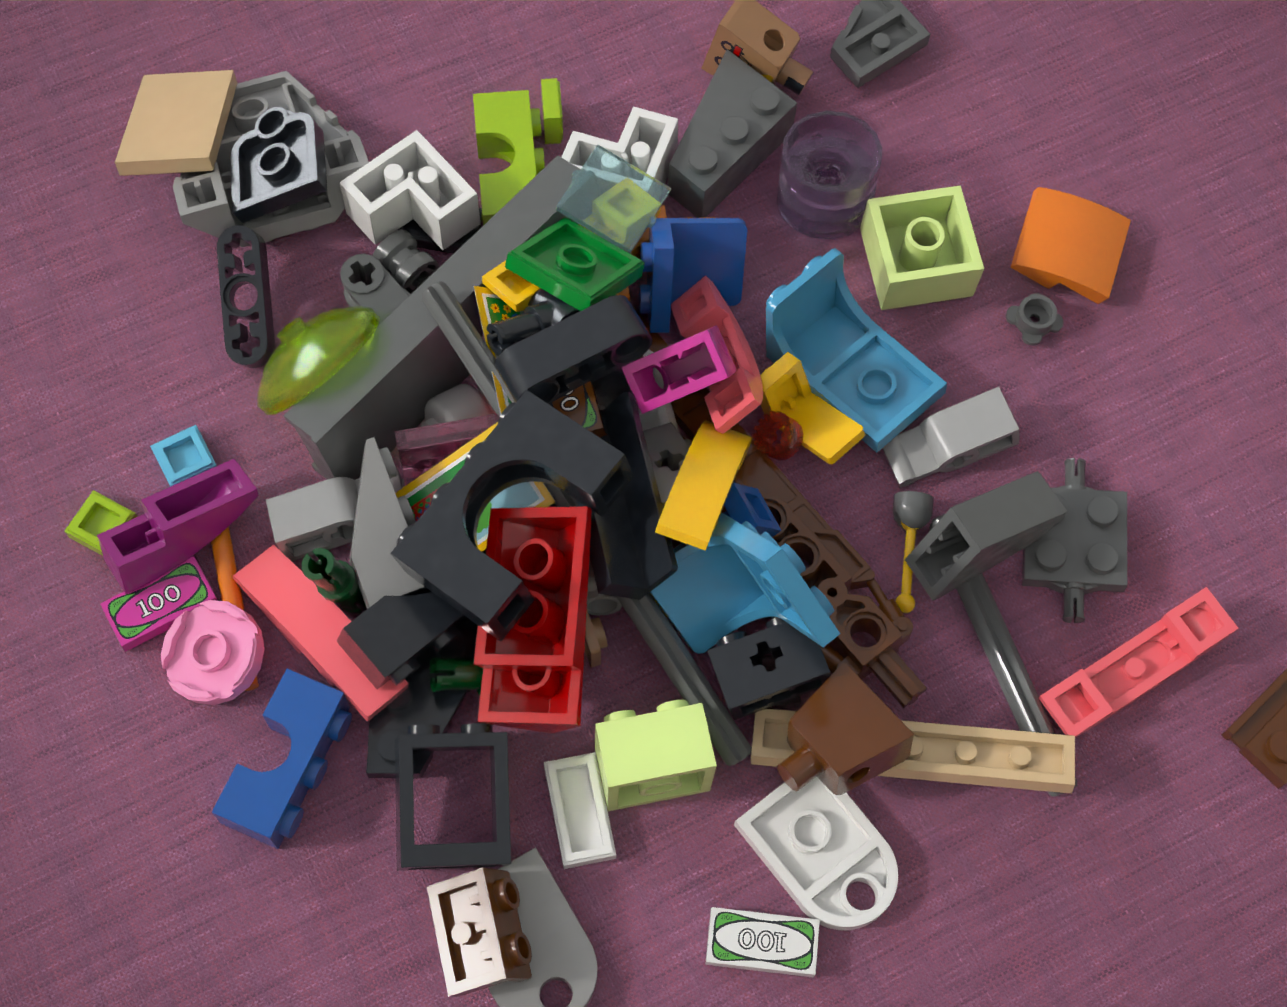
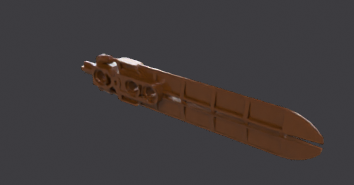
(832, 561)

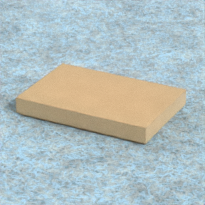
(177, 123)

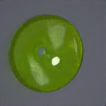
(312, 354)

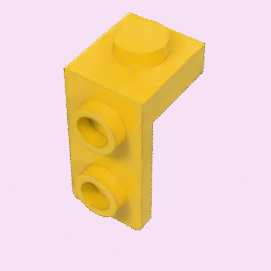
(825, 428)

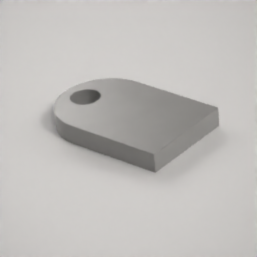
(555, 938)

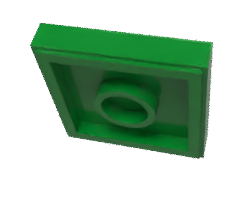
(574, 264)

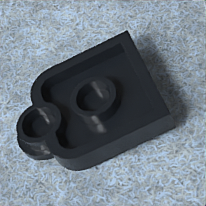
(277, 164)

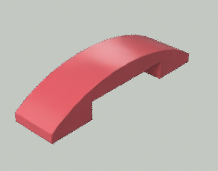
(741, 392)
(1139, 664)

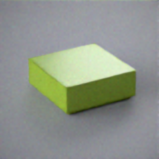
(552, 111)
(96, 517)

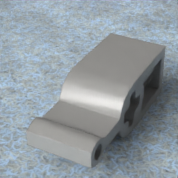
(953, 438)
(316, 515)

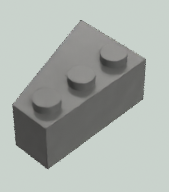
(729, 135)

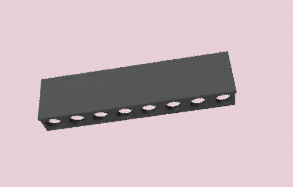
(408, 353)

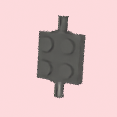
(1084, 547)

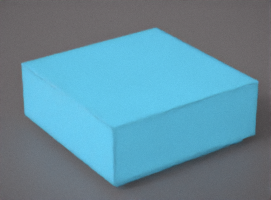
(183, 455)

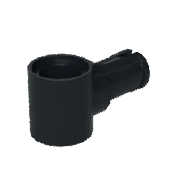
(540, 314)

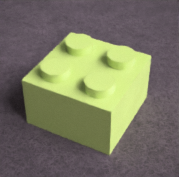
(921, 247)
(654, 754)

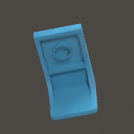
(847, 353)
(738, 582)

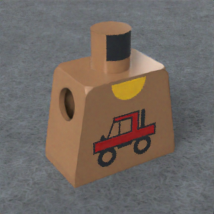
(761, 43)

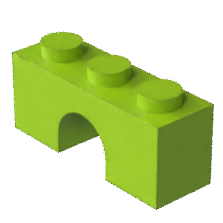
(506, 132)

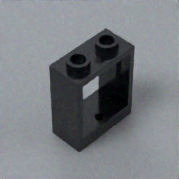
(452, 855)

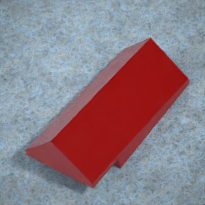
(537, 669)

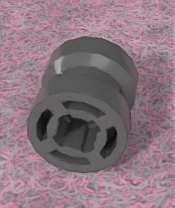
(404, 261)

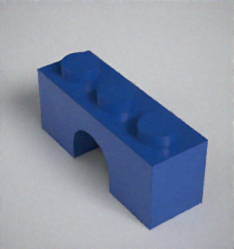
(270, 801)

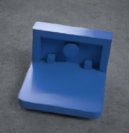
(682, 254)

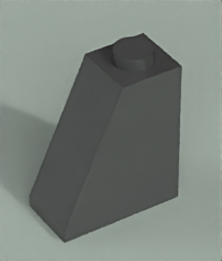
(984, 533)

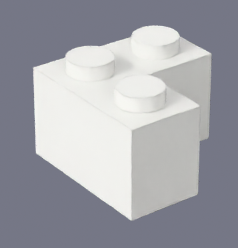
(645, 143)
(408, 185)

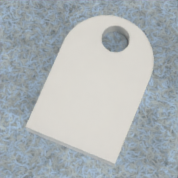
(818, 848)

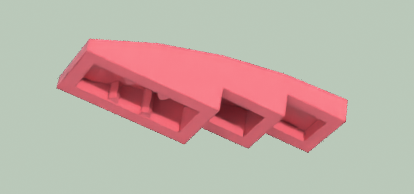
(311, 627)

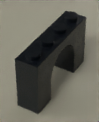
(526, 446)

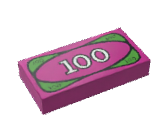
(156, 605)

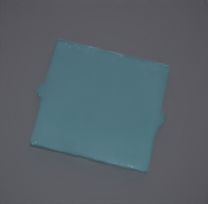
(613, 199)

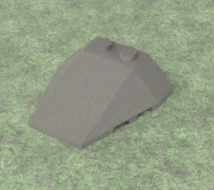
(206, 196)

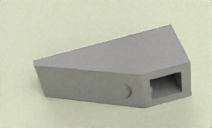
(377, 527)

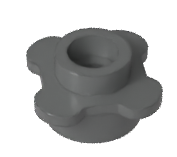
(1039, 307)

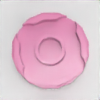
(212, 652)

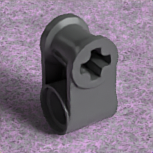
(371, 285)

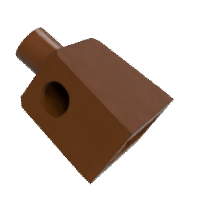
(843, 736)

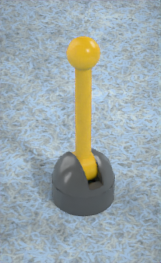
(911, 512)

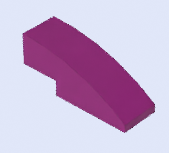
(176, 524)

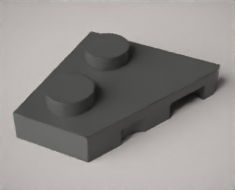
(877, 39)

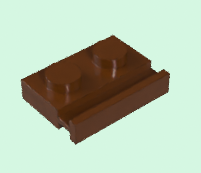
(1263, 732)

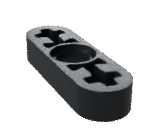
(256, 261)

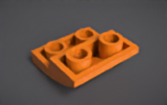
(1071, 243)

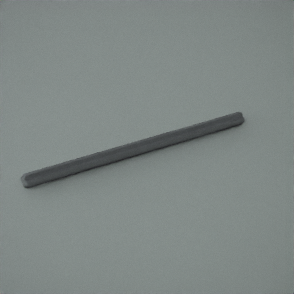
(644, 612)

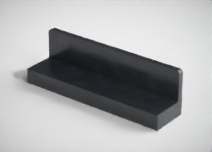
(623, 543)

